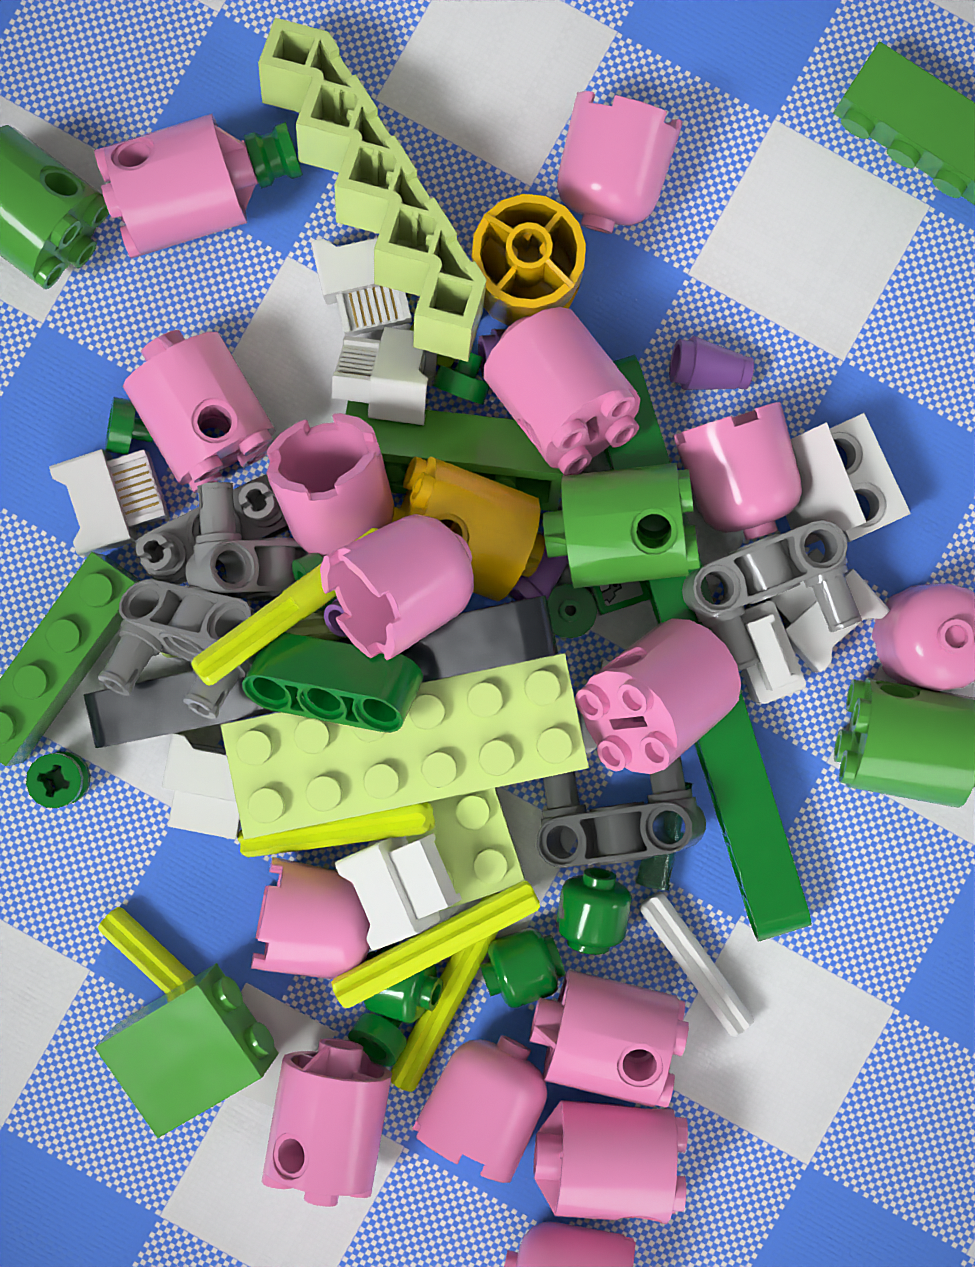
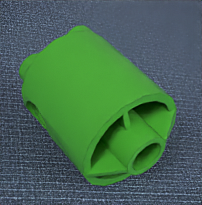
(44, 211)
(603, 528)
(908, 742)

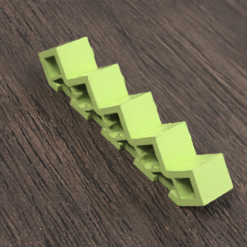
(375, 185)

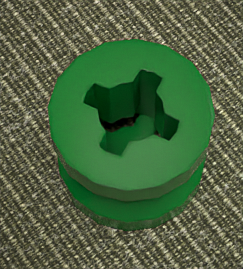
(273, 155)
(70, 780)

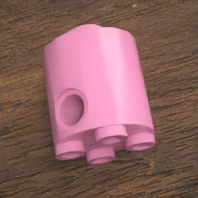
(176, 184)
(192, 389)
(562, 389)
(659, 696)
(611, 1038)
(327, 1123)
(611, 1161)

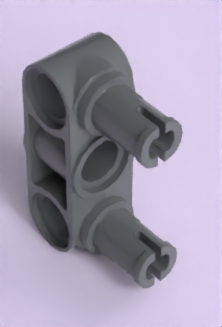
(621, 830)

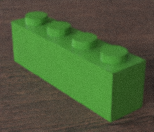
(915, 119)
(473, 442)
(60, 654)

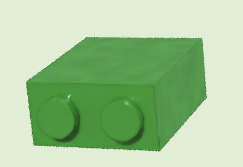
(188, 1050)

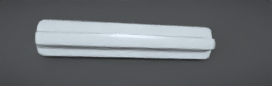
(696, 964)

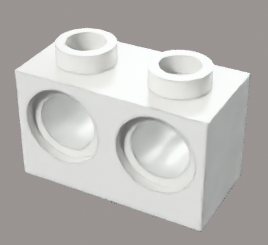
(869, 475)

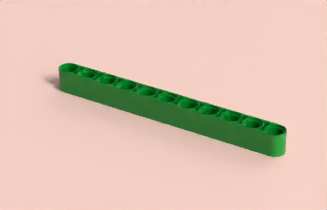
(730, 748)

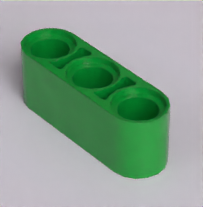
(333, 683)

